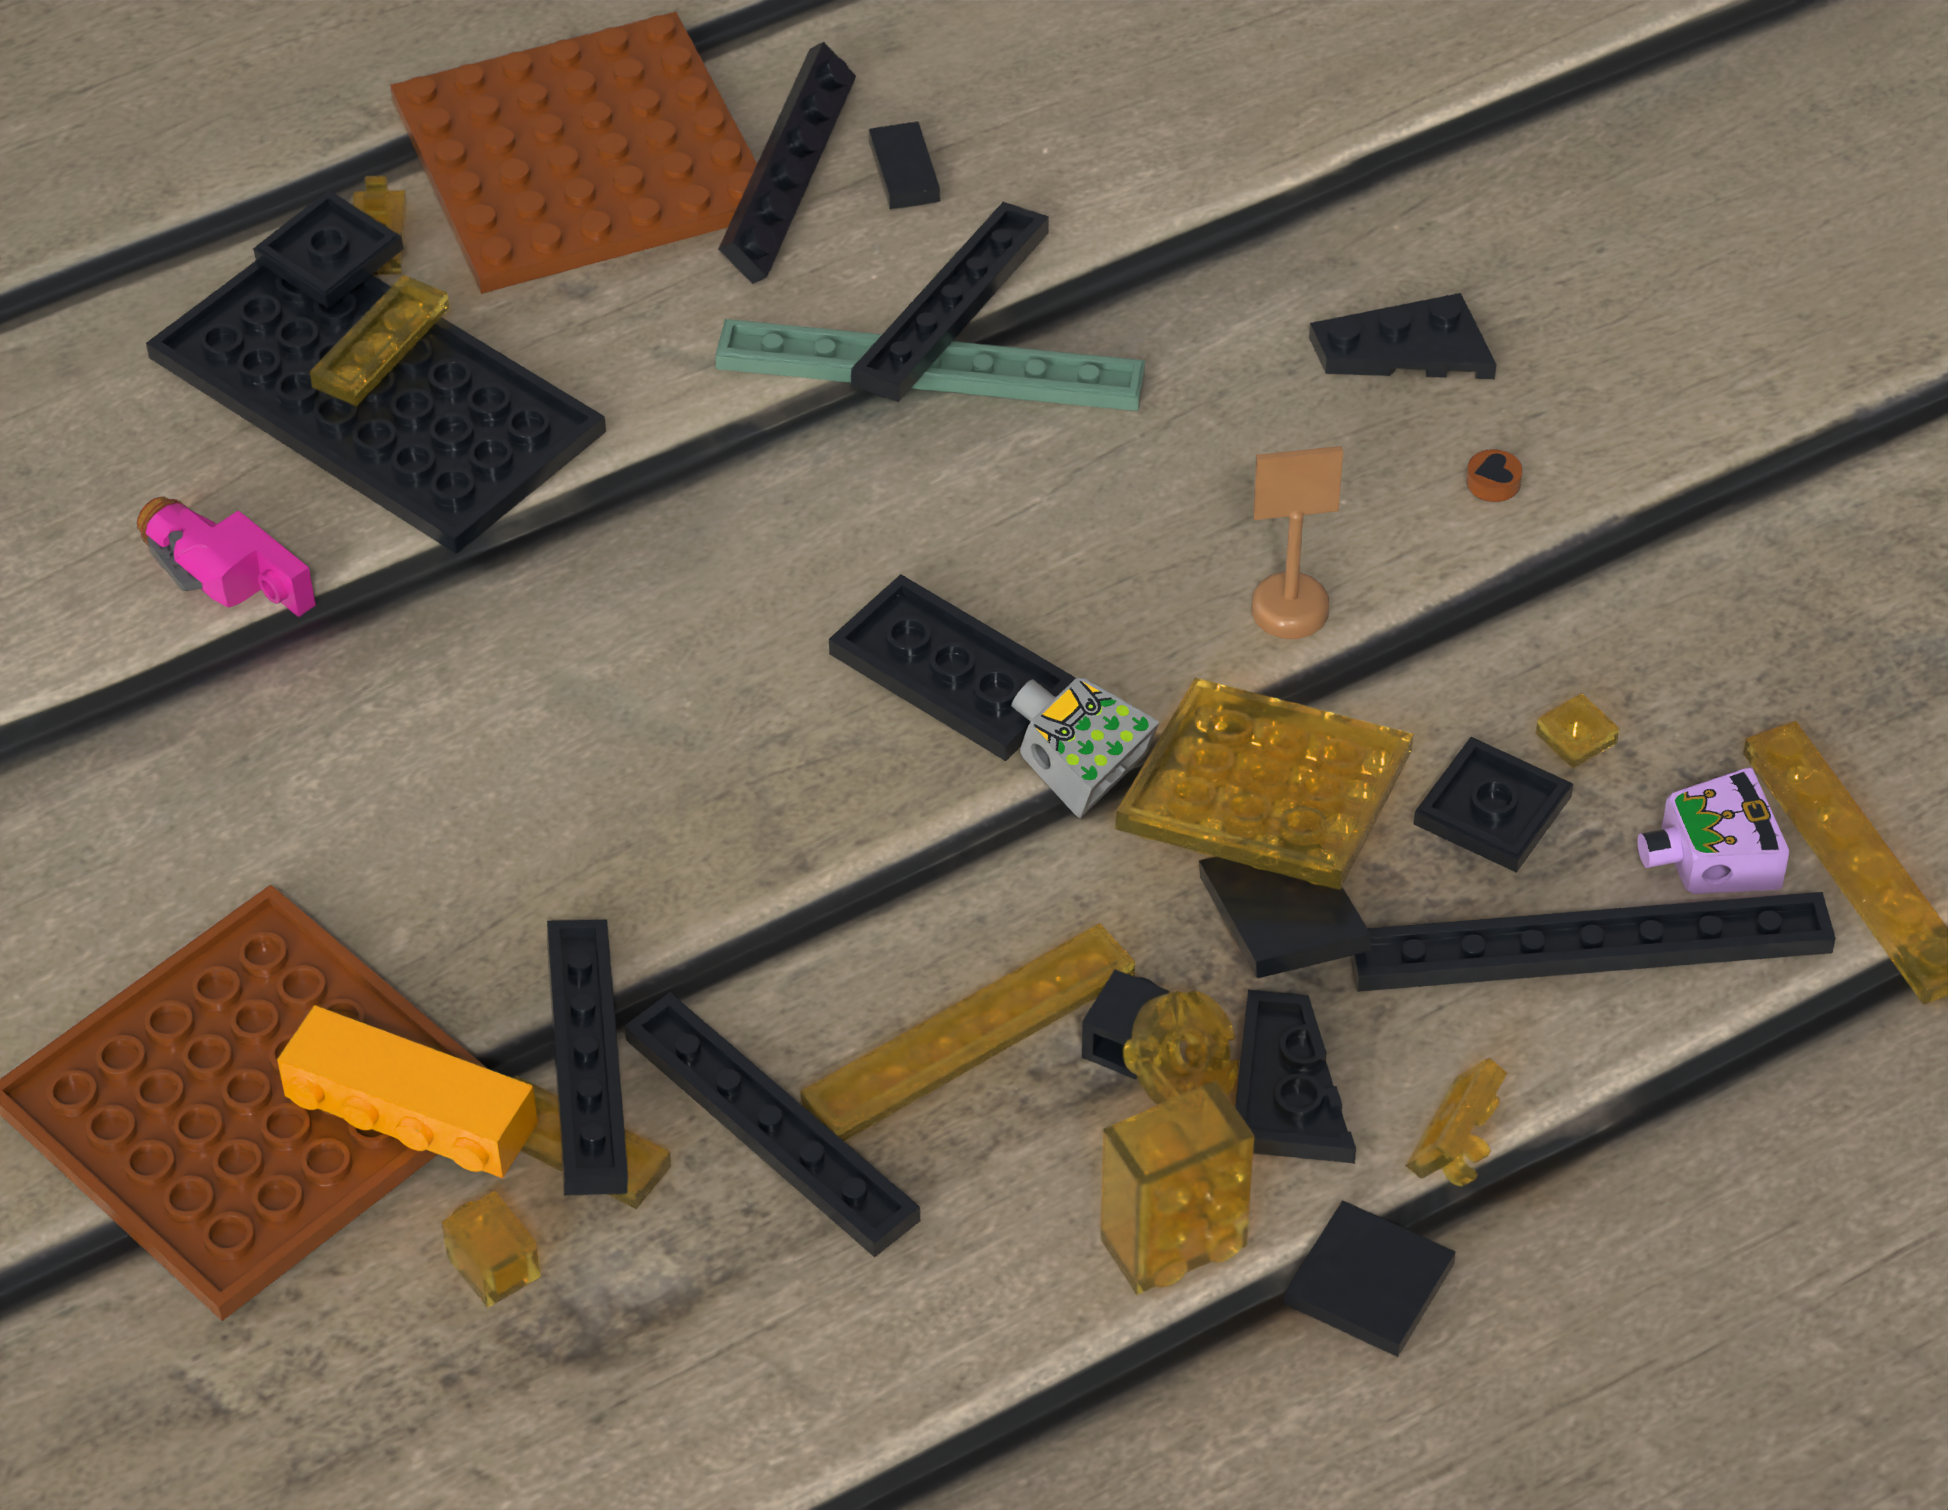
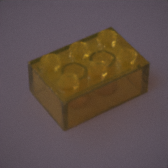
(1176, 1187)

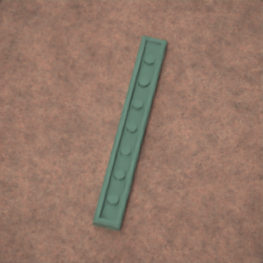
(959, 369)

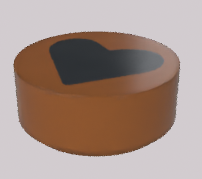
(1494, 475)

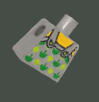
(1082, 739)

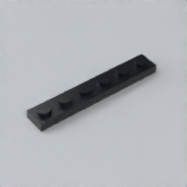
(787, 163)
(949, 302)
(586, 1058)
(773, 1124)

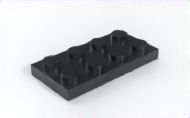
(945, 663)

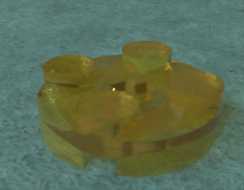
(1156, 1040)

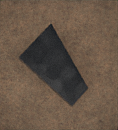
(1415, 335)
(1286, 1082)

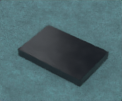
(1283, 919)

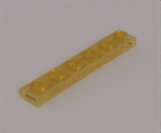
(1854, 856)
(966, 1033)

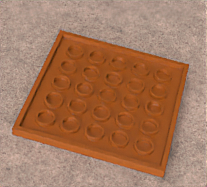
(577, 150)
(180, 1112)

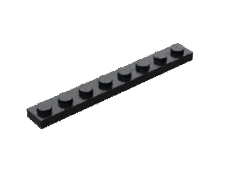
(1595, 941)

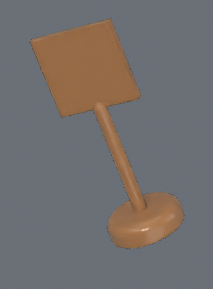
(1294, 486)

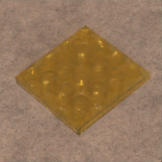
(1265, 783)

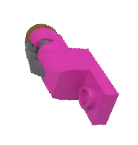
(223, 558)

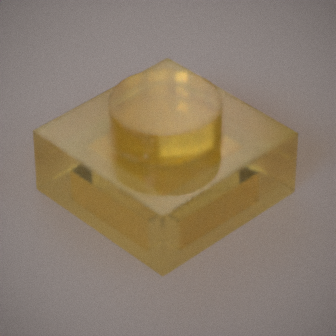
(1577, 730)

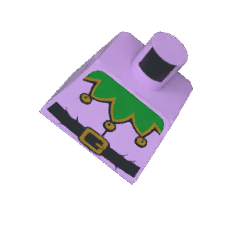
(1719, 837)

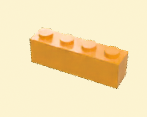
(408, 1091)

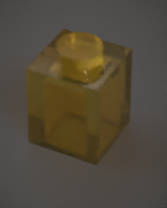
(490, 1248)

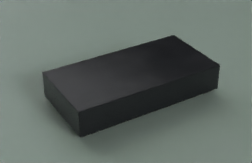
(904, 165)

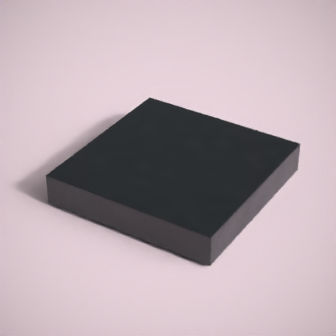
(328, 249)
(1493, 804)
(1369, 1278)

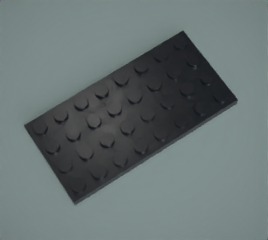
(436, 442)

